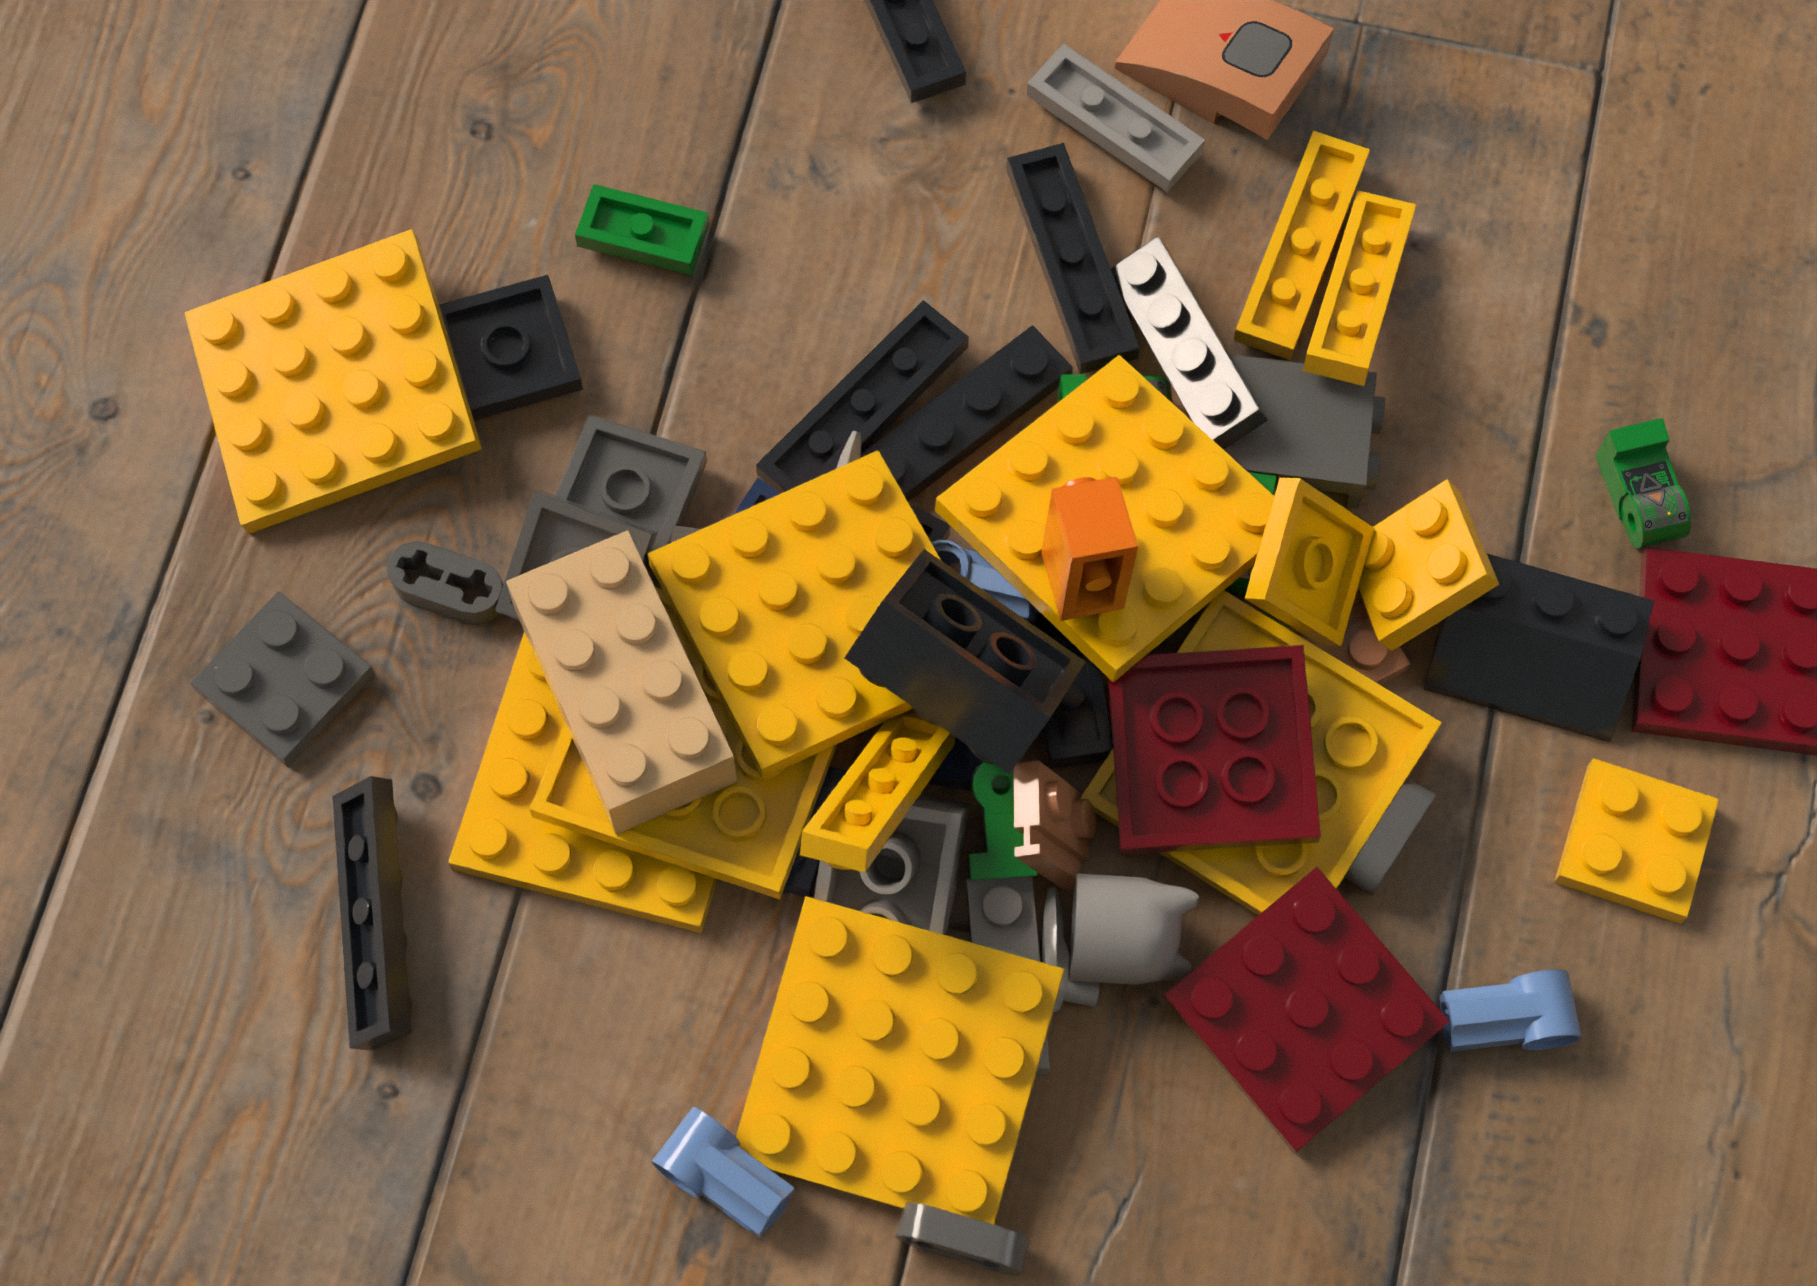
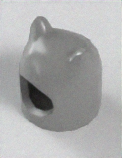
(1127, 930)

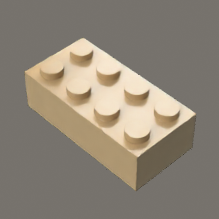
(622, 682)

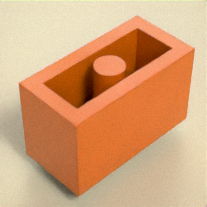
(1088, 547)

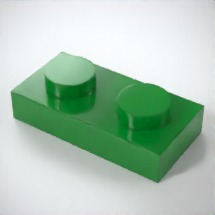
(642, 229)

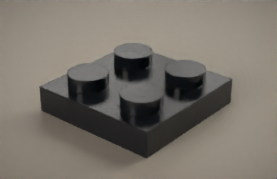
(511, 347)

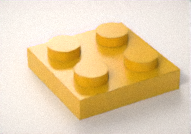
(1309, 562)
(1423, 566)
(1637, 841)

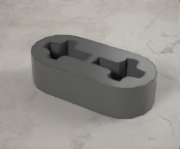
(451, 570)
(1390, 836)
(963, 1238)

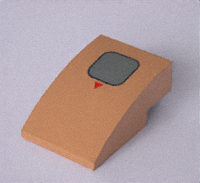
(1228, 58)

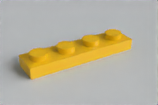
(1301, 245)
(1359, 288)
(876, 793)

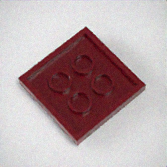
(1728, 651)
(1214, 751)
(1305, 1009)

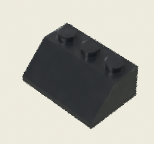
(1543, 649)
(964, 661)

